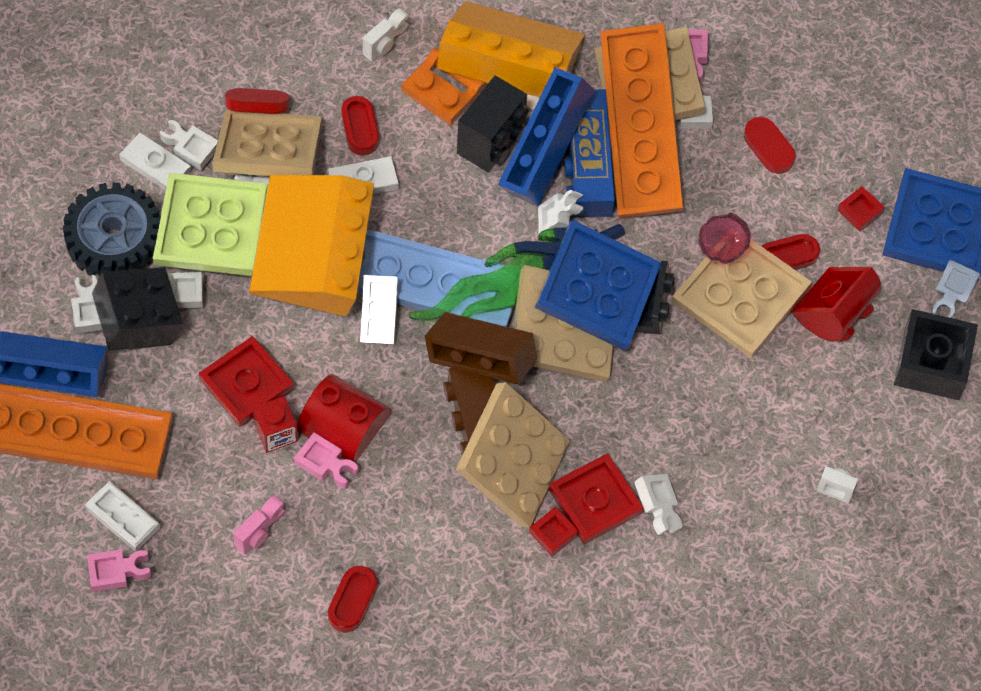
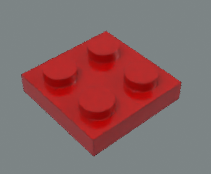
(245, 380)
(595, 498)

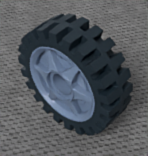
(108, 210)

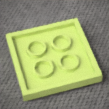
(210, 224)

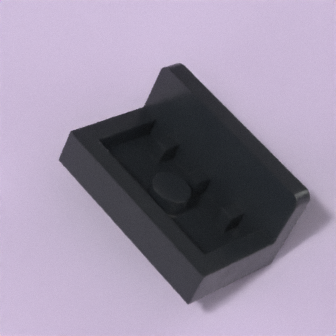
(656, 307)

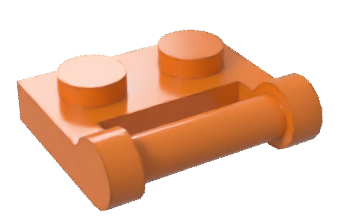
(438, 94)

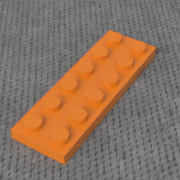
(641, 121)
(83, 431)

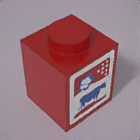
(275, 424)

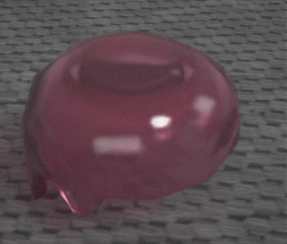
(724, 238)

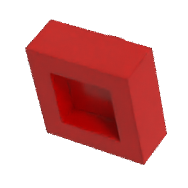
(861, 208)
(553, 531)

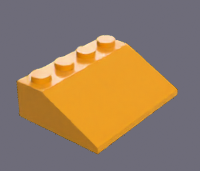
(512, 47)
(312, 241)

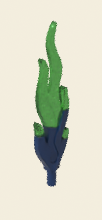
(505, 279)

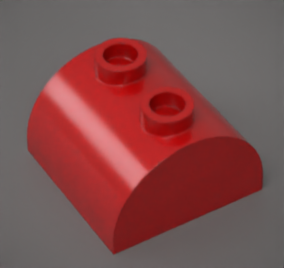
(838, 301)
(343, 416)

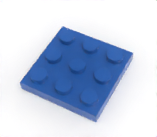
(935, 222)
(598, 285)

